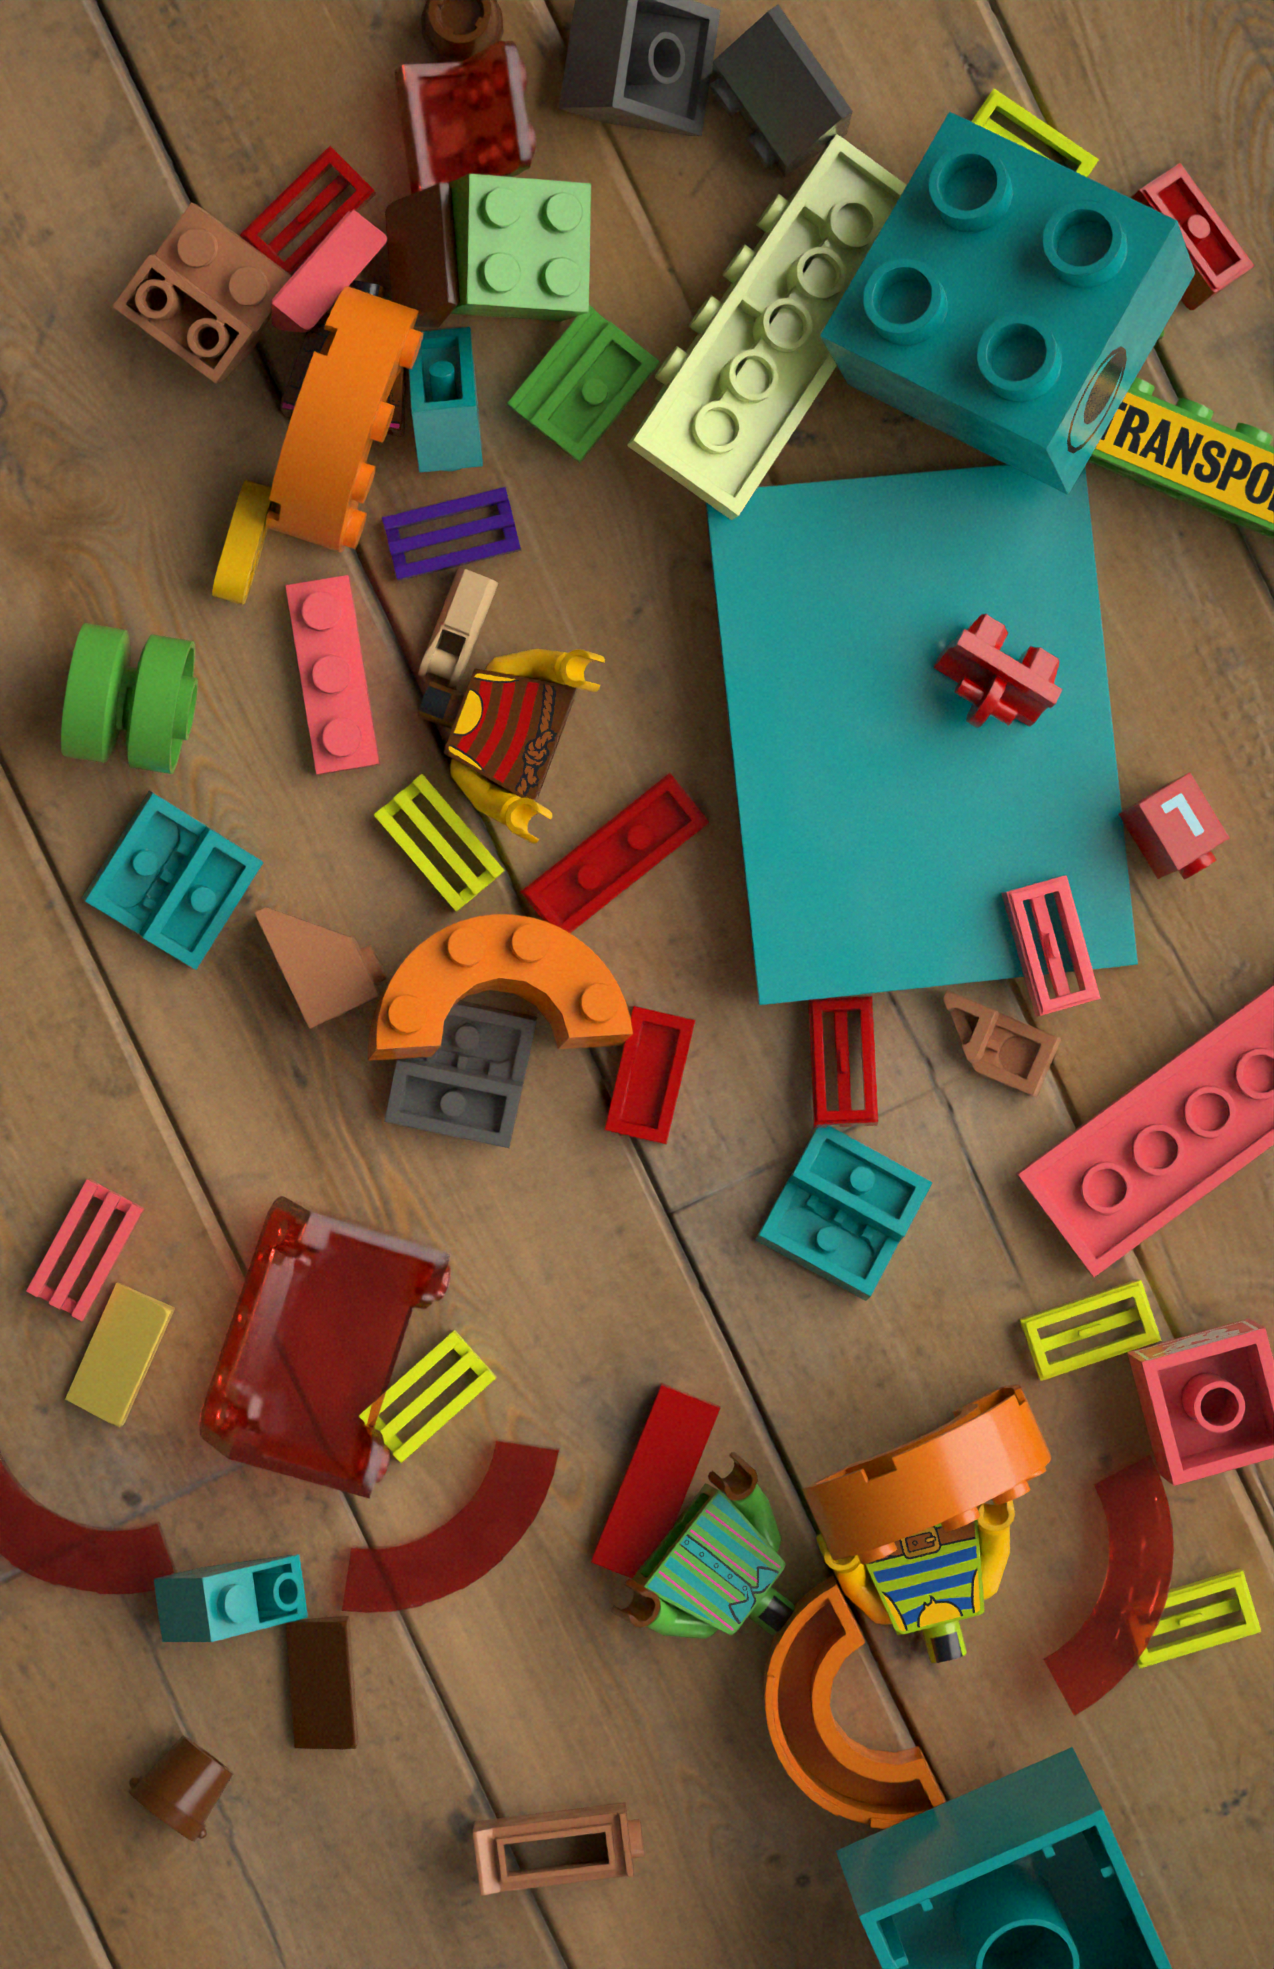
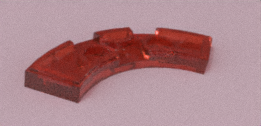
(461, 1548)
(76, 1552)
(1132, 1592)

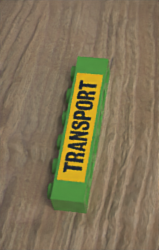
(1192, 457)

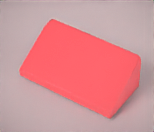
(326, 273)

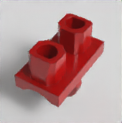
(995, 680)

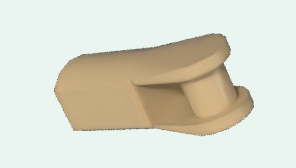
(460, 616)

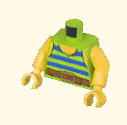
(932, 1579)

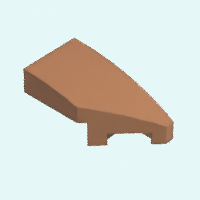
(1002, 1045)

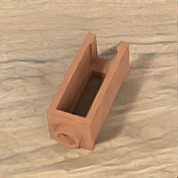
(622, 1837)

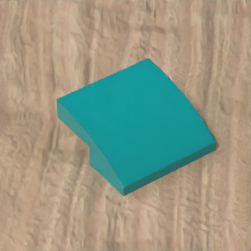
(172, 880)
(843, 1211)

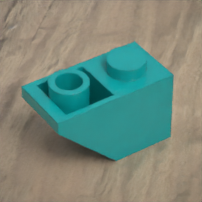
(230, 1599)

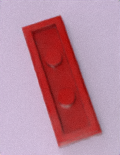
(615, 855)
(655, 1480)

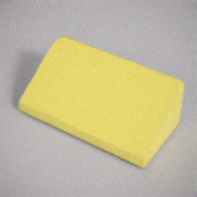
(119, 1354)

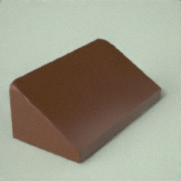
(423, 254)
(322, 1683)

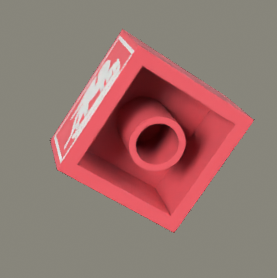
(1208, 1400)

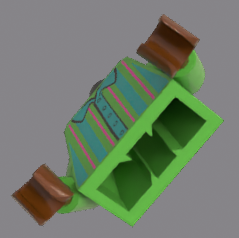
(714, 1565)

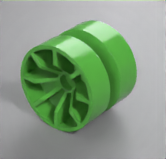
(110, 696)

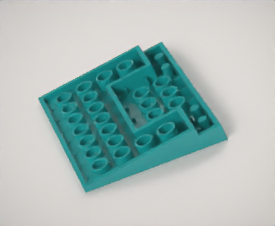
(859, 786)

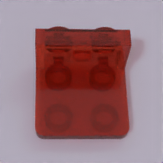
(465, 117)

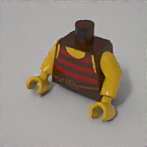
(509, 729)

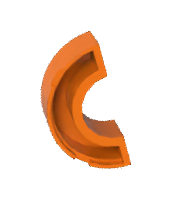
(337, 418)
(504, 956)
(933, 1479)
(811, 1745)

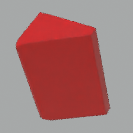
(1211, 246)

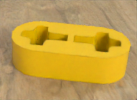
(243, 543)

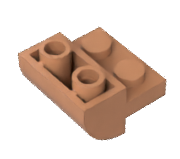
(204, 294)

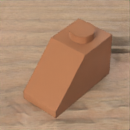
(321, 966)

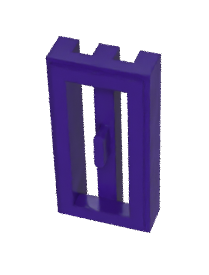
(445, 509)

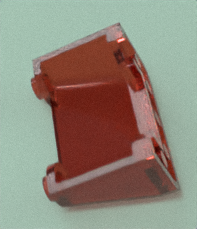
(317, 1345)

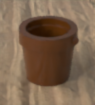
(460, 27)
(183, 1787)

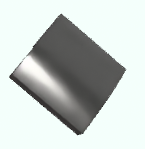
(472, 1079)

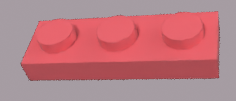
(332, 675)

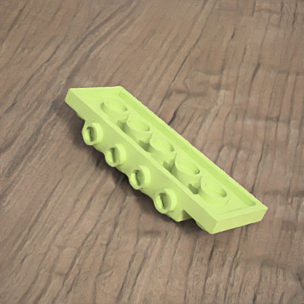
(760, 347)

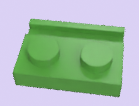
(583, 384)

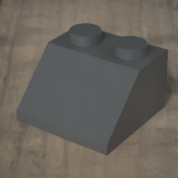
(641, 63)
(779, 93)

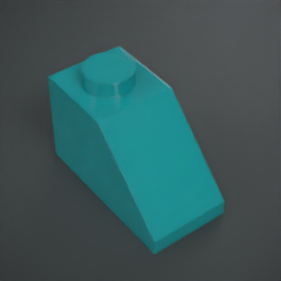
(446, 402)

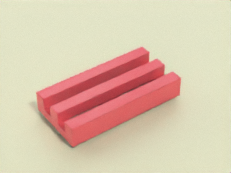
(1027, 952)
(59, 1297)

